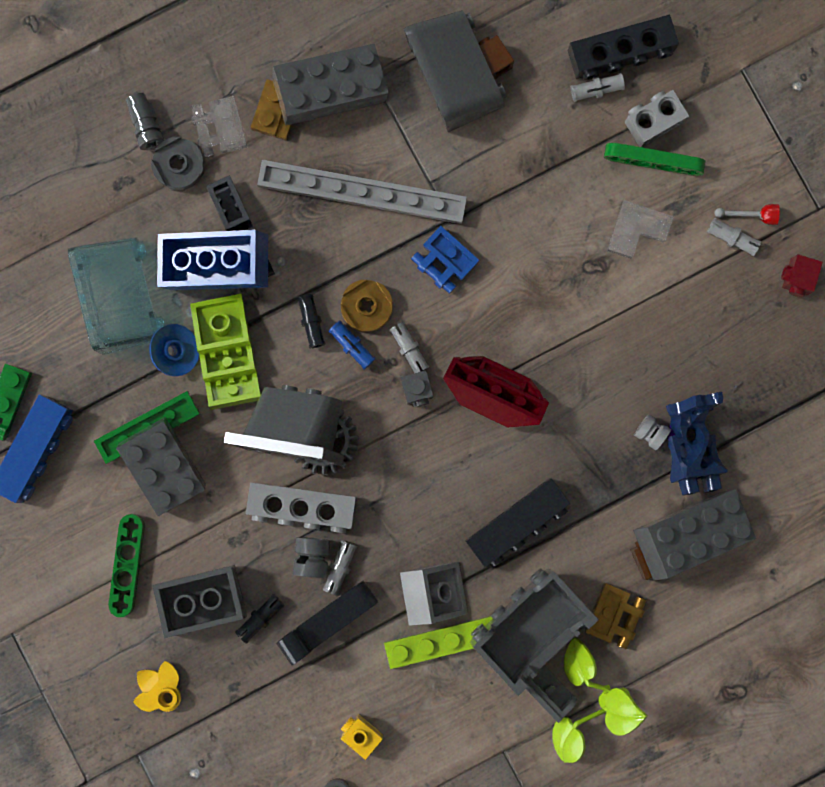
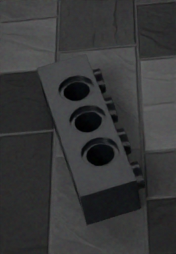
(658, 30)

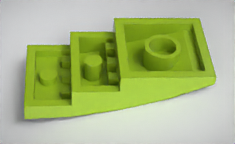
(225, 351)

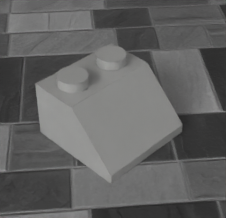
(433, 593)

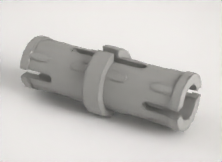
(597, 87)
(733, 237)
(409, 348)
(340, 568)

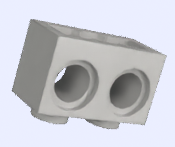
(659, 123)

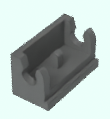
(551, 694)

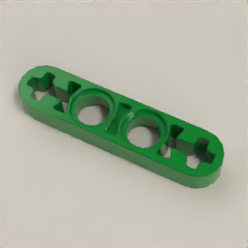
(654, 159)
(122, 564)

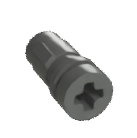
(144, 119)

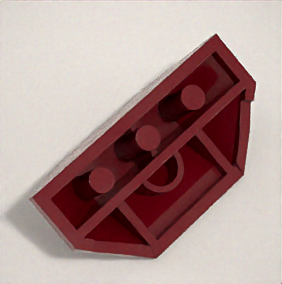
(495, 391)

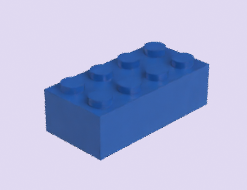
(213, 260)

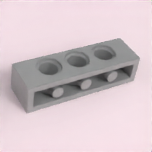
(261, 494)

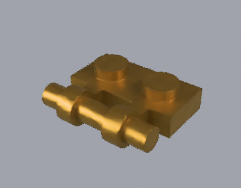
(609, 610)

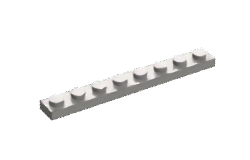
(361, 191)

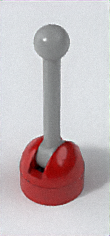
(769, 213)

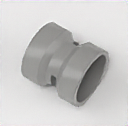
(647, 428)

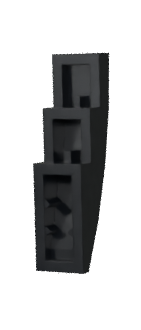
(231, 208)

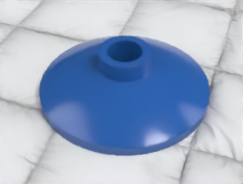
(184, 347)

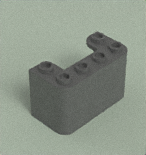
(531, 628)

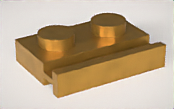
(268, 115)

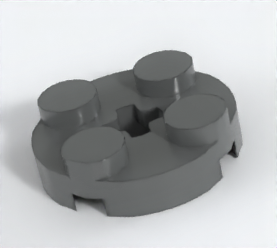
(163, 160)

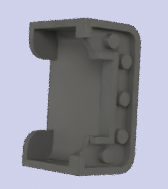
(455, 68)

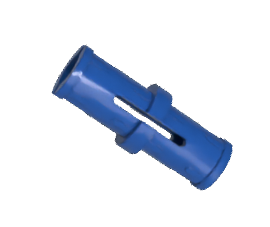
(339, 331)

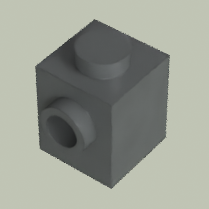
(417, 389)

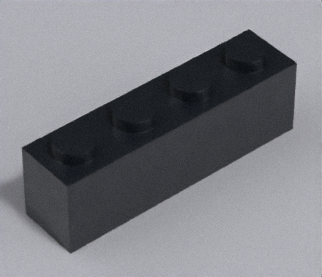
(518, 522)

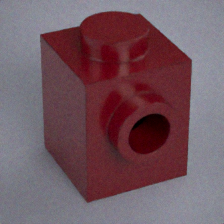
(801, 275)

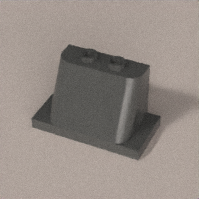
(292, 425)

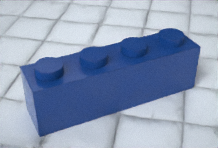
(32, 447)

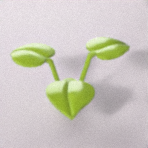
(621, 710)

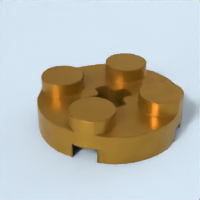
(369, 291)

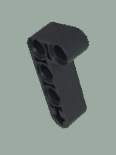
(326, 622)

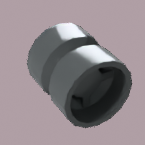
(311, 557)

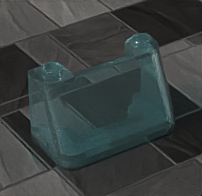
(114, 294)

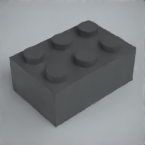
(161, 466)
(199, 601)

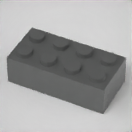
(329, 84)
(694, 534)

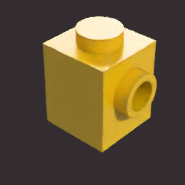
(361, 736)

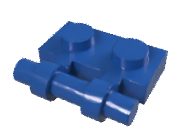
(450, 253)

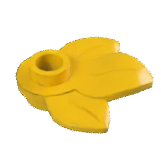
(155, 685)

